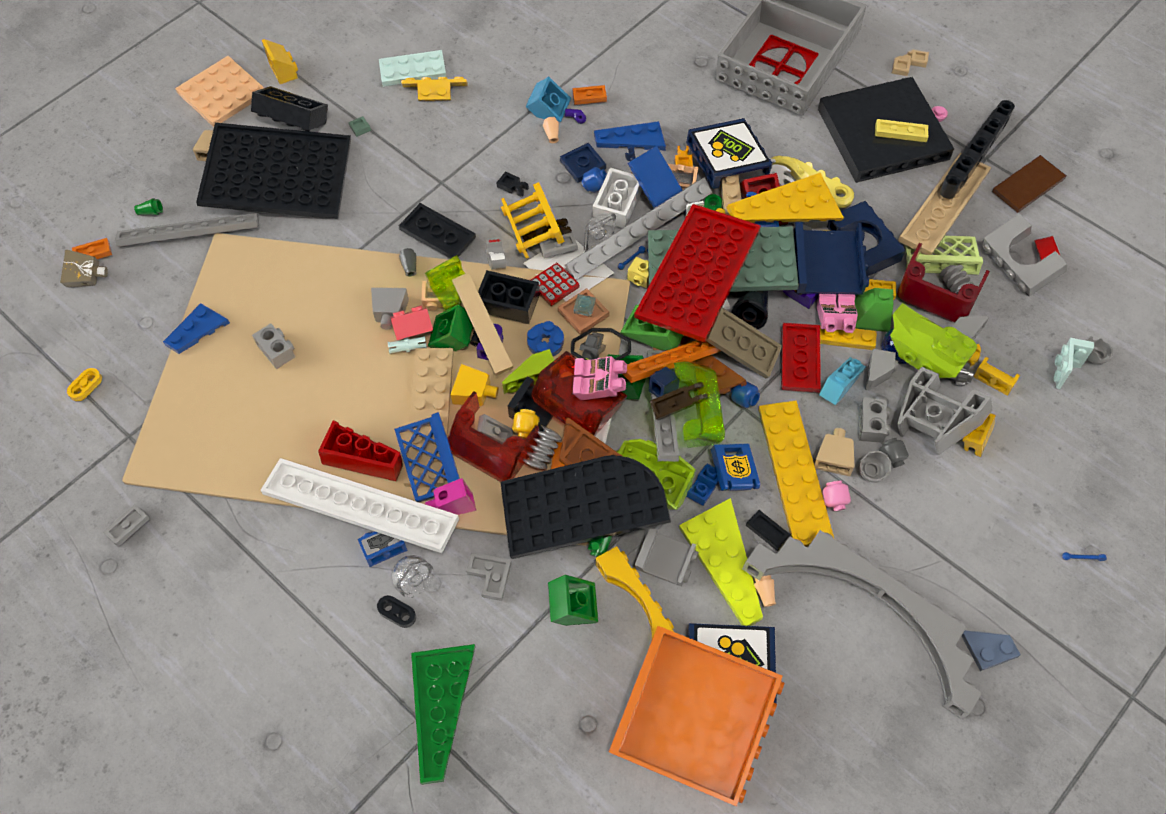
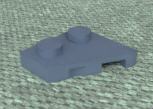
(990, 648)

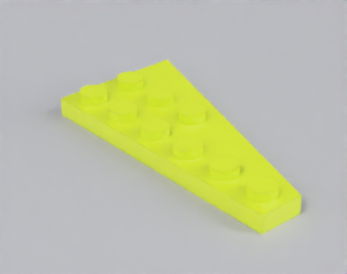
(723, 557)

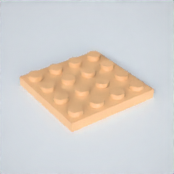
(219, 91)

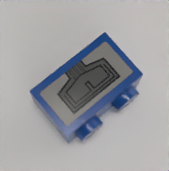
(380, 547)

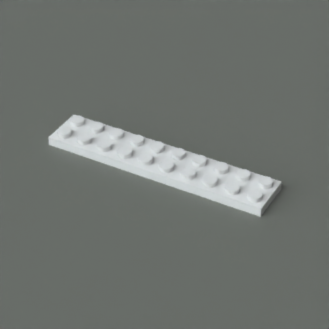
(361, 505)

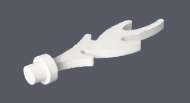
(780, 169)

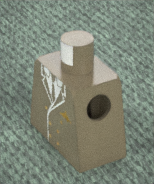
(81, 270)

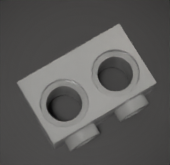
(272, 347)
(874, 420)

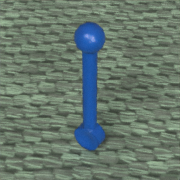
(621, 266)
(1066, 556)

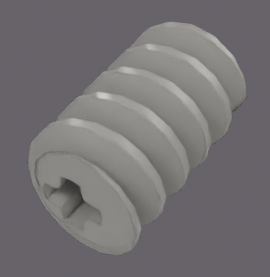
(955, 277)
(543, 448)

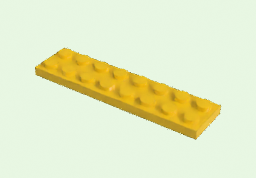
(794, 471)

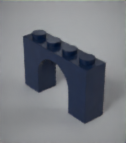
(887, 251)

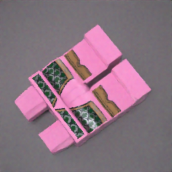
(837, 314)
(598, 378)

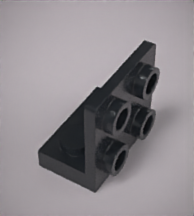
(524, 400)

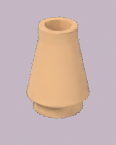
(551, 128)
(766, 590)

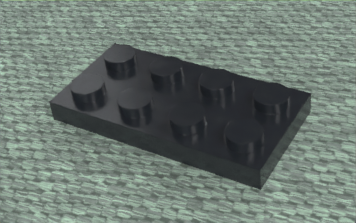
(437, 231)

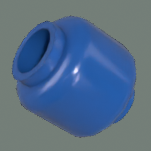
(594, 179)
(745, 395)

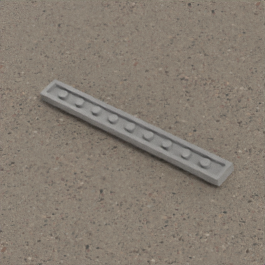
(637, 229)

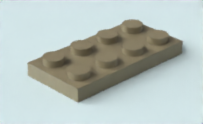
(744, 343)

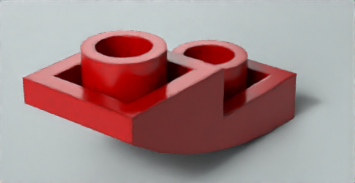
(1046, 247)

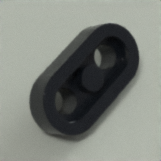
(397, 612)

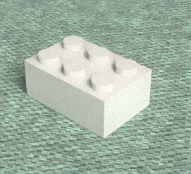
(618, 196)

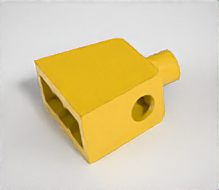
(472, 380)

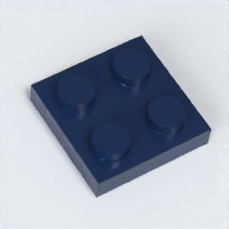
(582, 160)

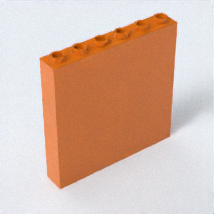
(697, 715)

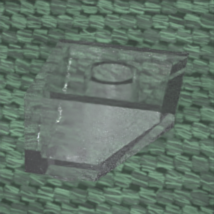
(599, 229)

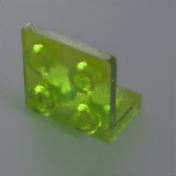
(441, 282)

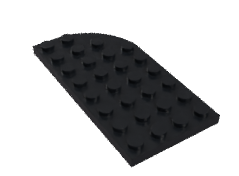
(581, 504)

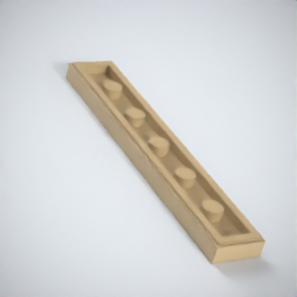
(482, 324)

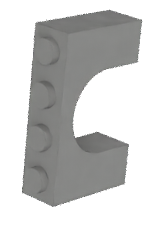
(1029, 277)

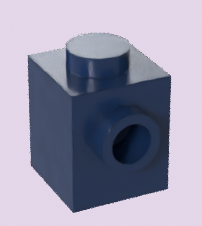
(663, 382)

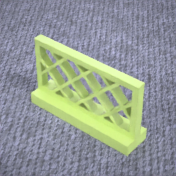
(936, 263)

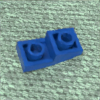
(704, 485)

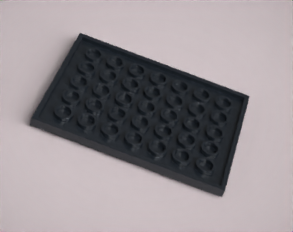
(274, 171)

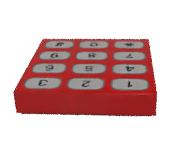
(555, 284)

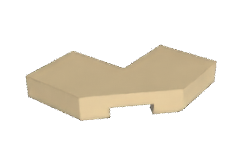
(914, 57)

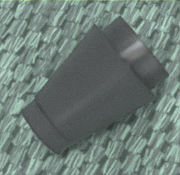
(408, 261)

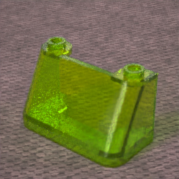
(709, 426)

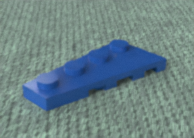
(639, 135)

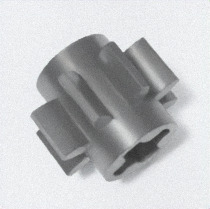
(965, 375)

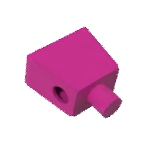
(453, 498)

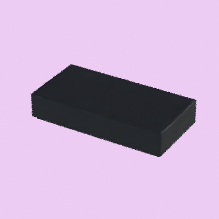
(768, 530)

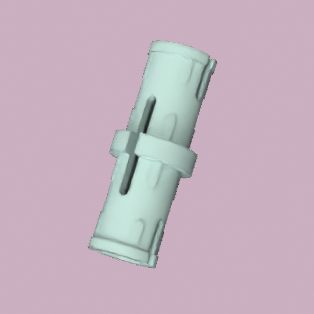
(407, 344)

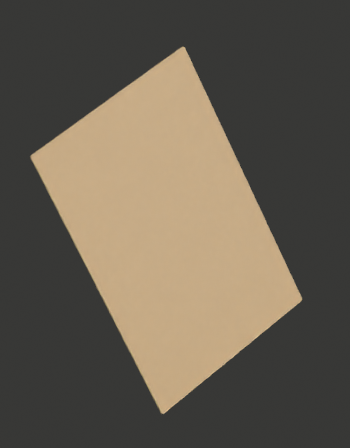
(231, 415)

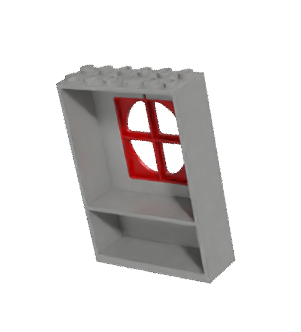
(812, 28)

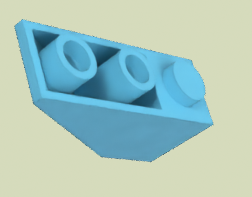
(842, 380)

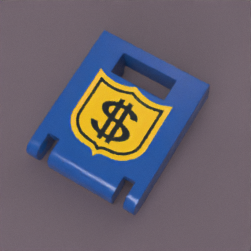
(735, 469)

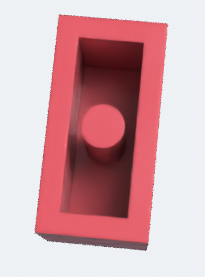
(411, 323)

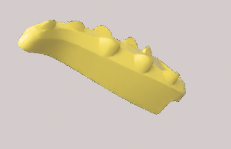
(802, 170)

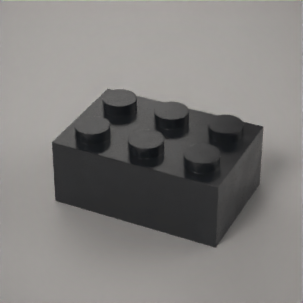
(509, 296)

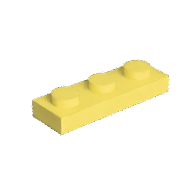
(901, 130)

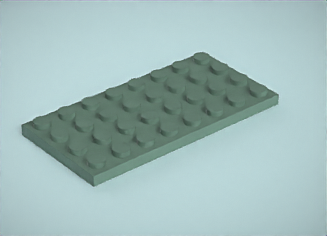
(766, 268)

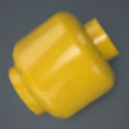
(524, 422)

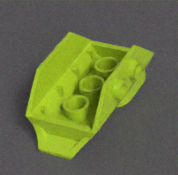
(930, 345)
(674, 475)

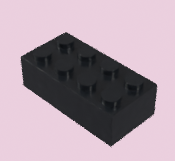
(289, 108)

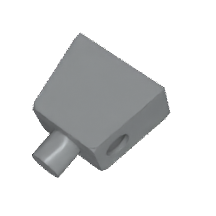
(386, 302)

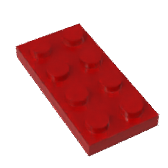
(801, 357)

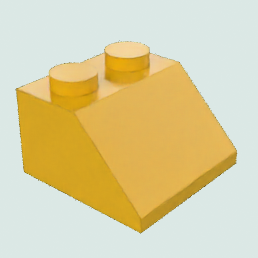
(280, 61)

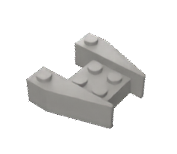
(941, 415)

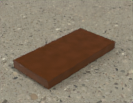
(1029, 183)

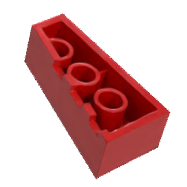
(358, 453)

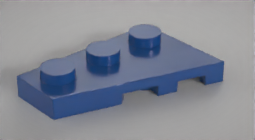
(194, 327)

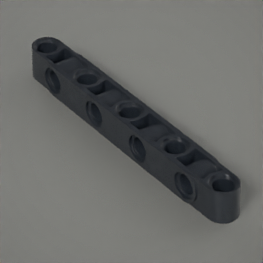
(977, 149)

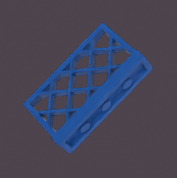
(443, 448)

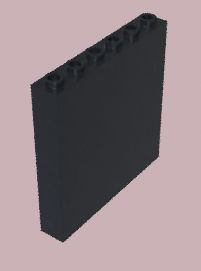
(852, 124)

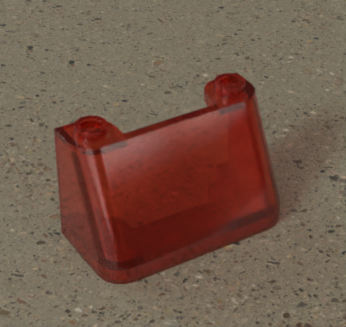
(555, 394)

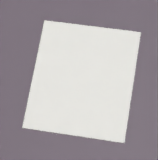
(539, 263)

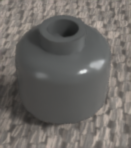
(895, 450)

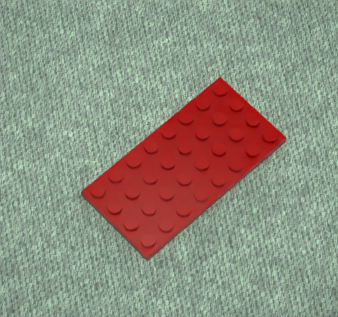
(697, 272)

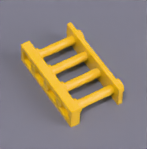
(548, 220)

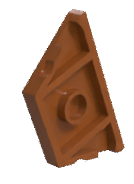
(726, 377)
(580, 445)

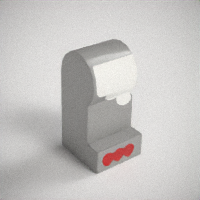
(495, 253)

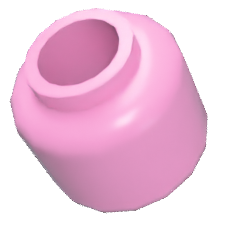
(836, 495)

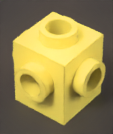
(639, 272)

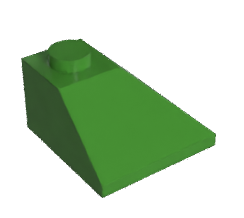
(874, 309)

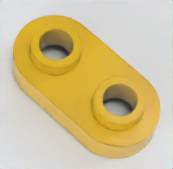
(84, 384)

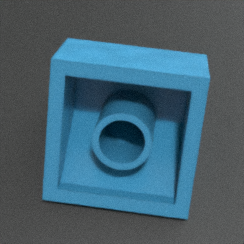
(548, 100)

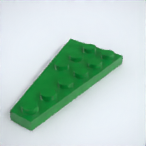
(438, 696)

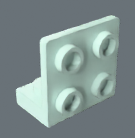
(1071, 356)

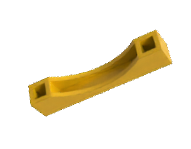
(616, 571)

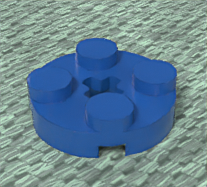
(545, 330)

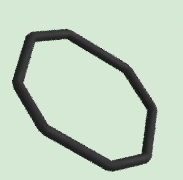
(600, 330)

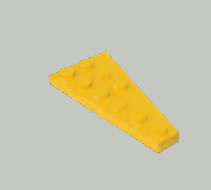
(793, 202)

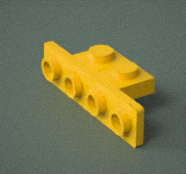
(434, 89)

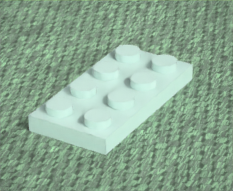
(412, 66)

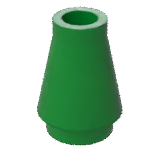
(149, 207)

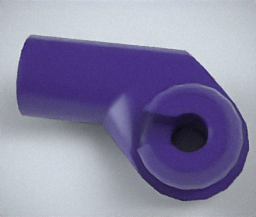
(577, 114)

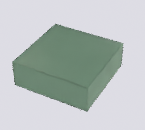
(359, 126)

